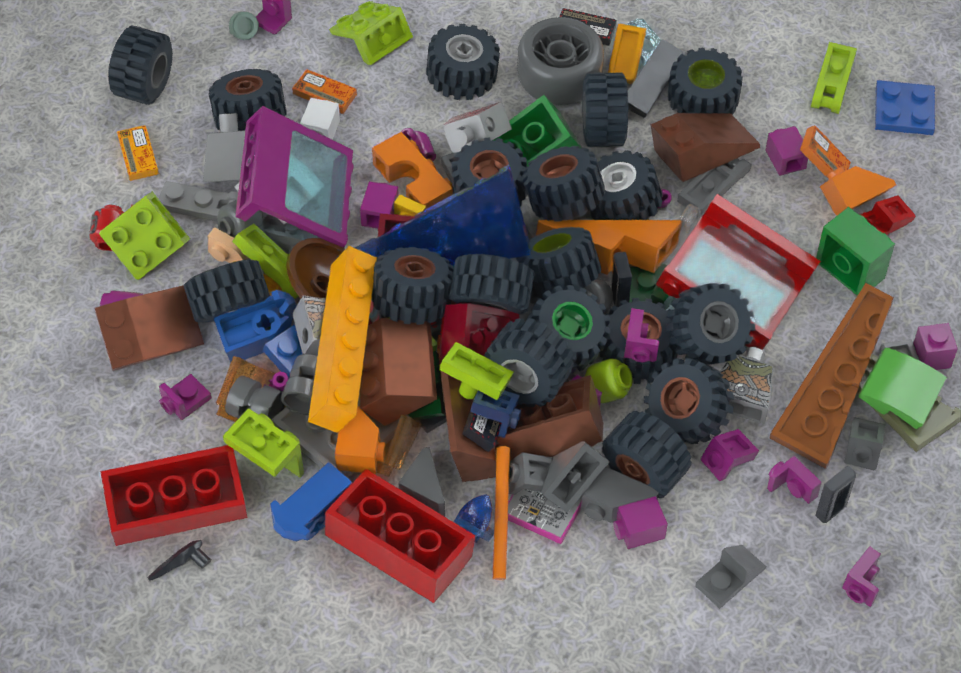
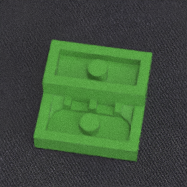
(902, 386)

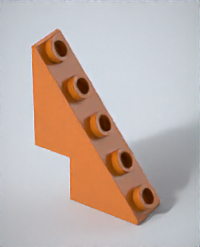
(644, 241)

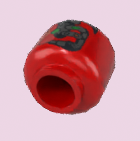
(101, 219)

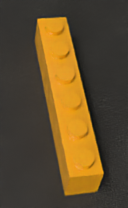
(342, 340)

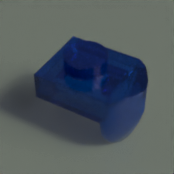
(476, 517)

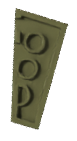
(938, 421)

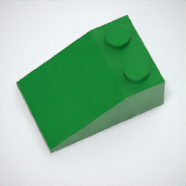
(539, 130)

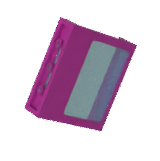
(295, 176)

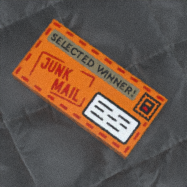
(324, 88)
(822, 151)

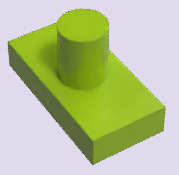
(475, 372)

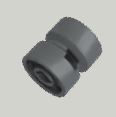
(299, 387)
(249, 394)

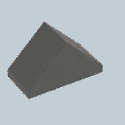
(572, 474)
(423, 483)

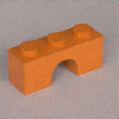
(402, 158)

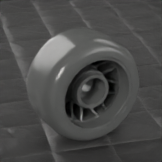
(557, 57)

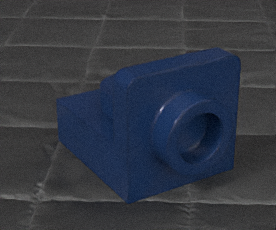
(501, 410)

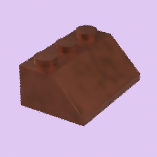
(397, 369)
(559, 424)
(470, 459)

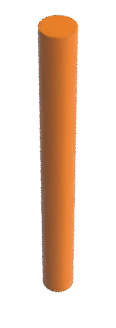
(501, 513)

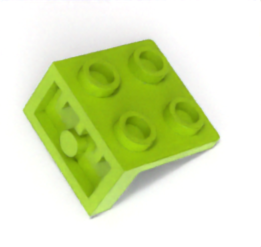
(375, 30)
(144, 235)
(265, 444)

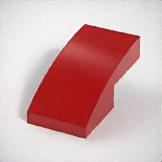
(889, 215)

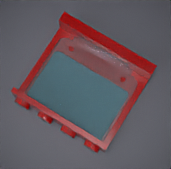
(748, 256)

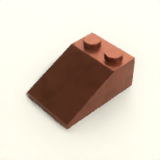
(700, 142)
(148, 327)

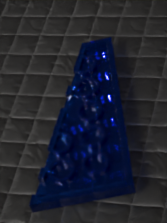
(475, 221)

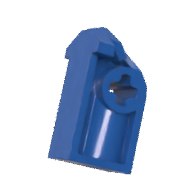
(245, 331)
(305, 510)

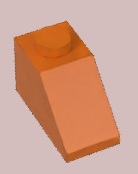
(854, 187)
(359, 445)

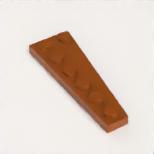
(826, 395)

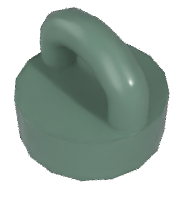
(243, 25)

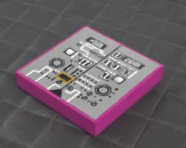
(541, 515)

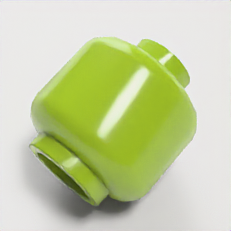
(611, 379)

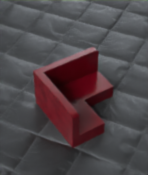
(473, 326)

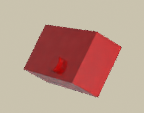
(173, 494)
(399, 535)

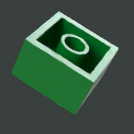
(854, 251)

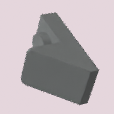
(730, 575)

